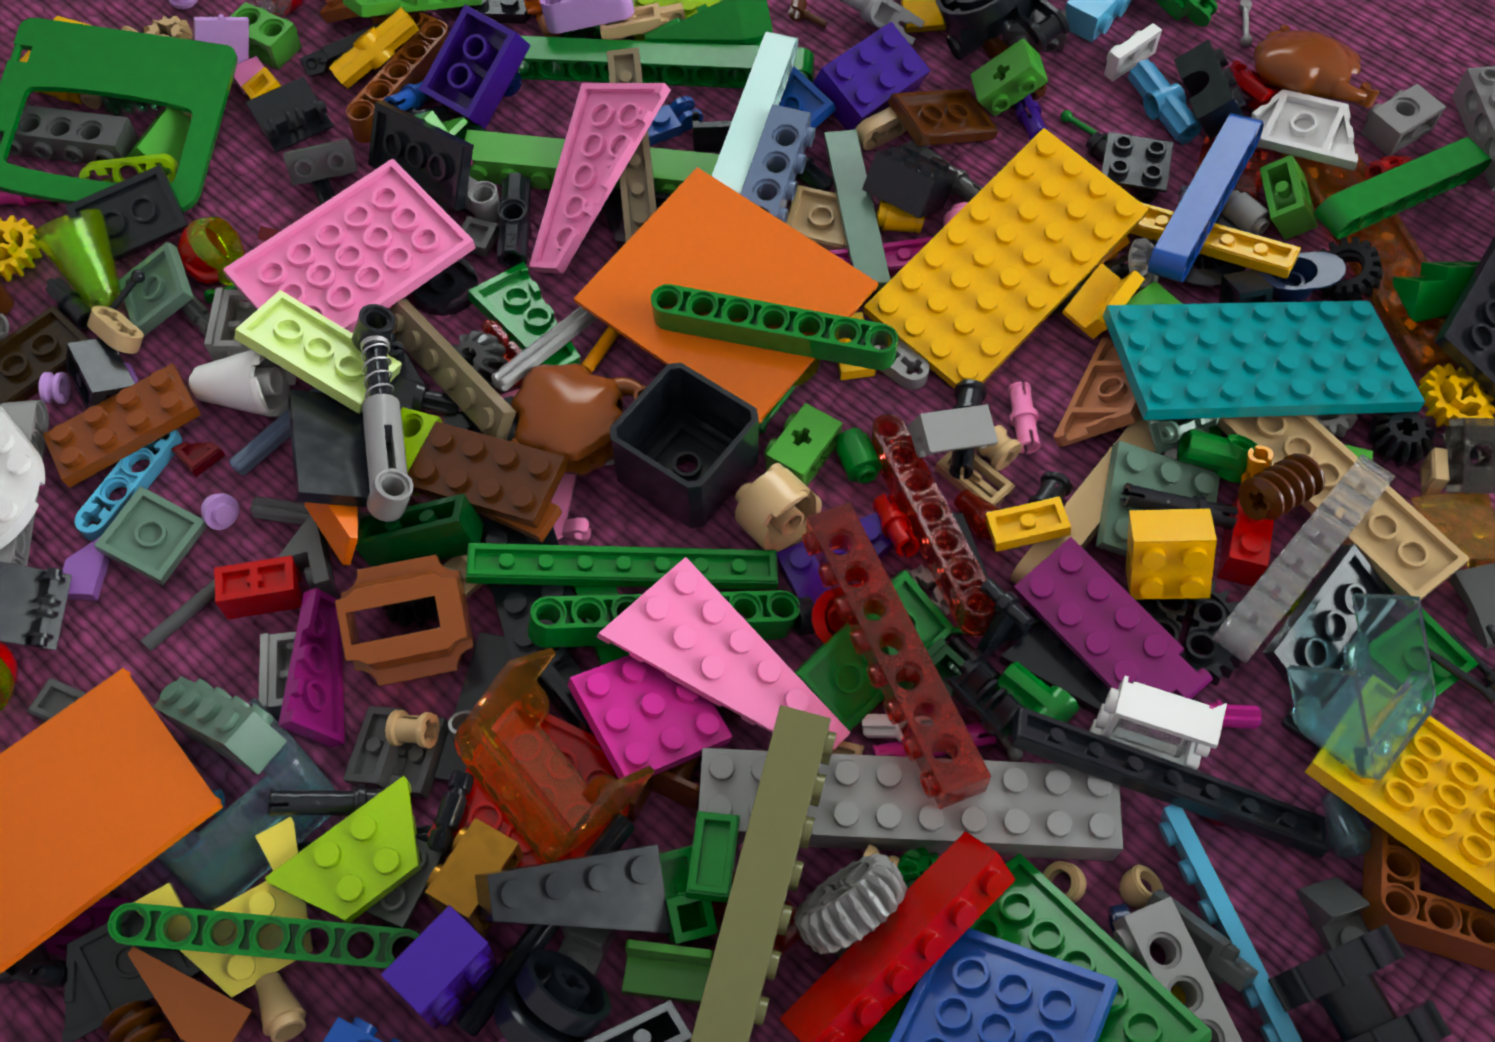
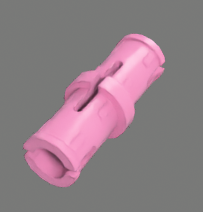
(1024, 417)

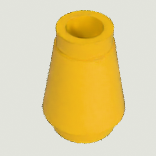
(894, 219)

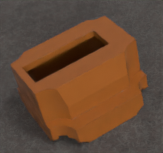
(415, 653)

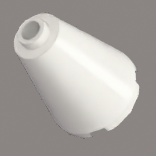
(244, 383)

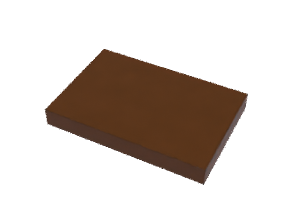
(942, 117)

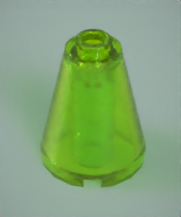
(82, 255)

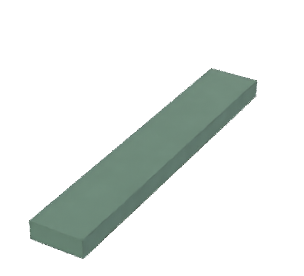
(856, 205)

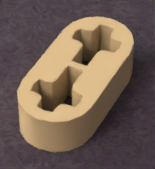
(879, 129)
(115, 329)

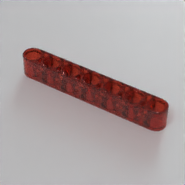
(933, 526)

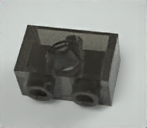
(1460, 439)

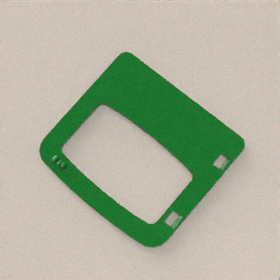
(118, 65)

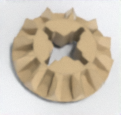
(173, 26)

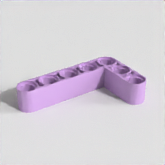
(578, 14)

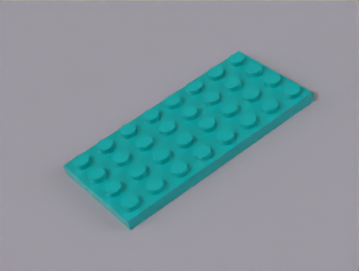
(1260, 359)

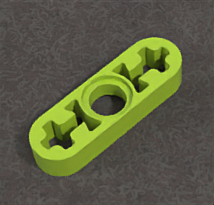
(103, 168)

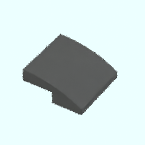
(1477, 591)
(381, 764)

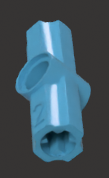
(1164, 102)

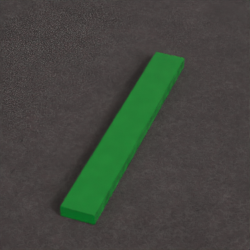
(615, 565)

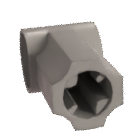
(482, 200)

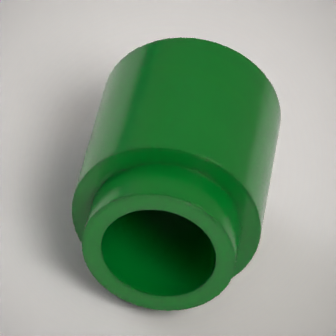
(858, 456)

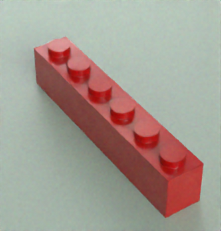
(903, 948)

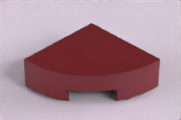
(198, 456)

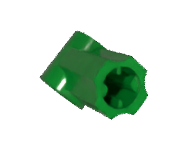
(1222, 455)
(1036, 695)

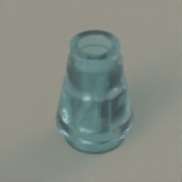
(1345, 828)

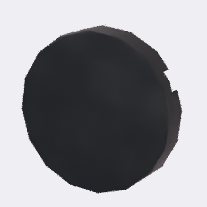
(448, 290)

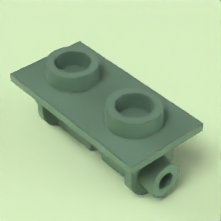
(1169, 431)

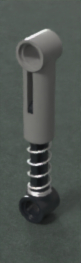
(382, 419)

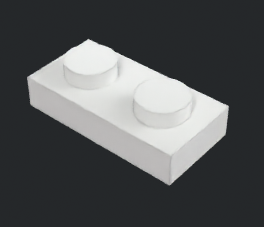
(1128, 54)

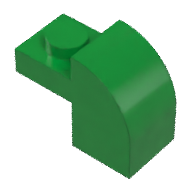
(687, 916)

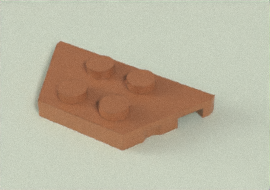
(1100, 401)

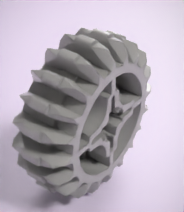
(850, 904)

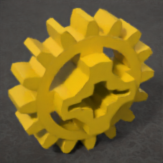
(17, 247)
(1454, 395)

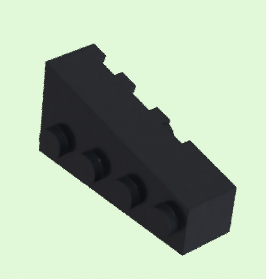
(590, 891)

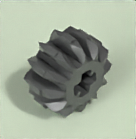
(482, 353)

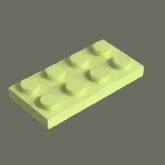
(309, 348)

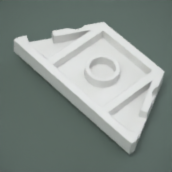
(1308, 128)

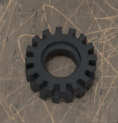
(1368, 277)

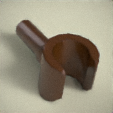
(798, 11)

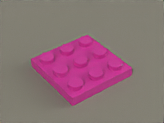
(645, 716)

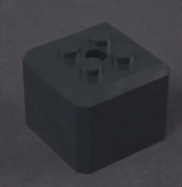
(682, 421)

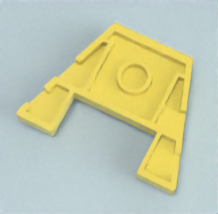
(241, 972)

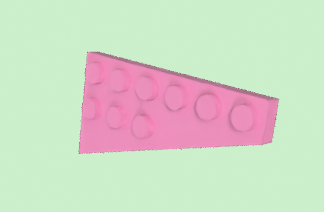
(598, 145)
(711, 650)

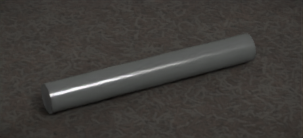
(179, 617)

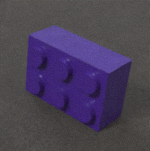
(475, 66)
(869, 73)
(442, 968)

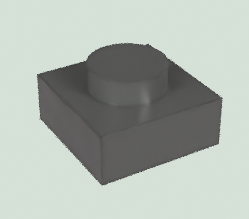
(483, 233)

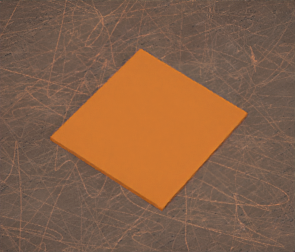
(727, 246)
(88, 809)

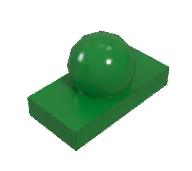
(713, 856)

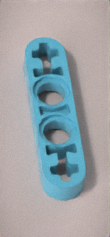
(124, 477)

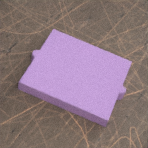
(226, 31)

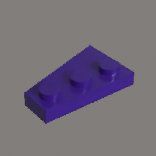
(802, 570)

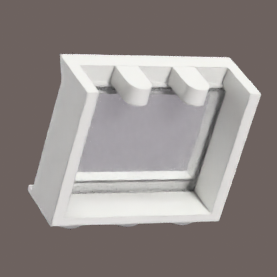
(1160, 723)

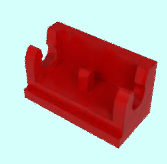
(258, 587)

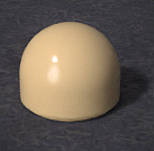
(1078, 879)
(1132, 888)

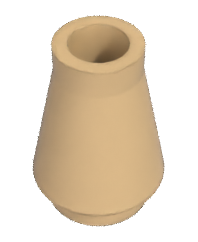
(279, 1009)

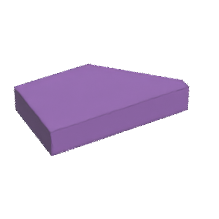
(87, 571)

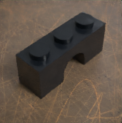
(1210, 86)

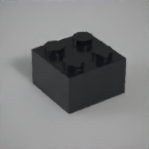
(910, 180)

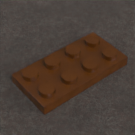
(490, 471)

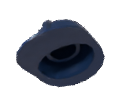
(1309, 273)

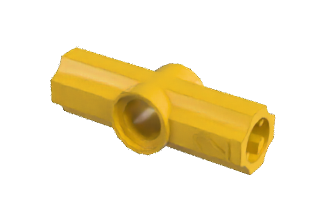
(374, 48)

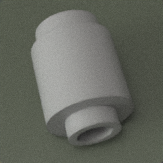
(1246, 213)

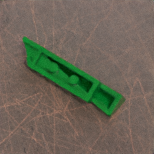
(1435, 291)

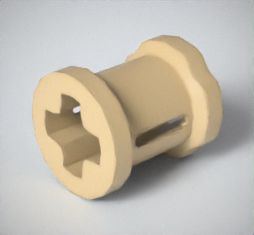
(415, 729)

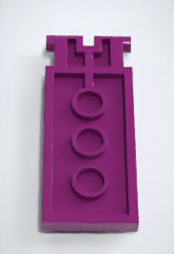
(1106, 624)

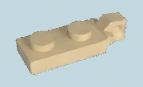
(642, 21)

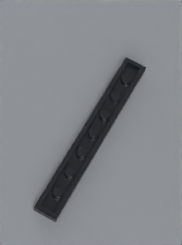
(1169, 782)

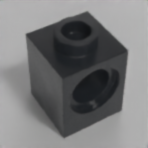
(1245, 288)

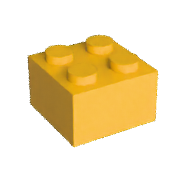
(1170, 553)

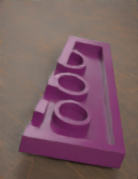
(315, 675)

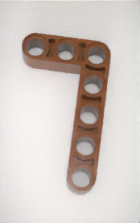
(405, 67)
(1417, 916)

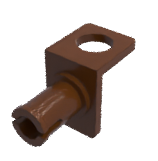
(672, 784)

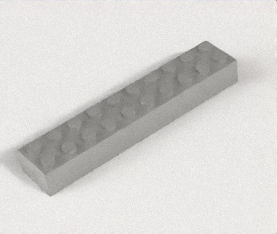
(881, 802)

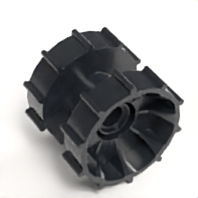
(1354, 998)

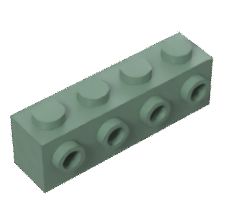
(221, 722)

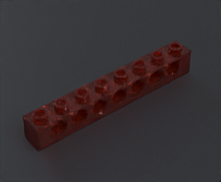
(944, 781)

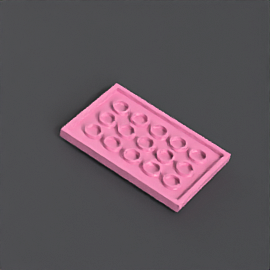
(355, 249)

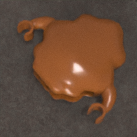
(1311, 66)
(571, 413)

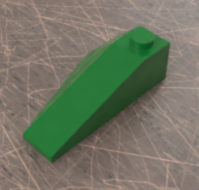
(722, 23)

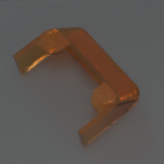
(528, 771)

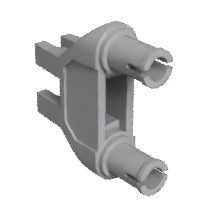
(883, 12)

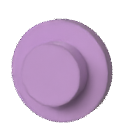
(219, 511)

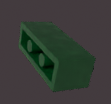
(424, 529)

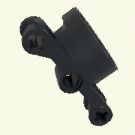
(975, 21)

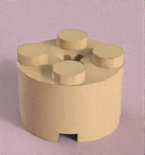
(776, 508)

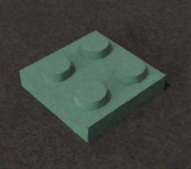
(161, 292)
(151, 535)

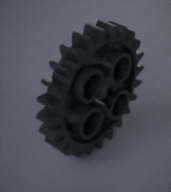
(1199, 632)

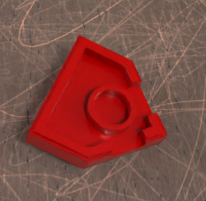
(1253, 85)

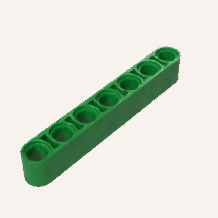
(1402, 187)
(786, 339)
(603, 609)
(249, 927)

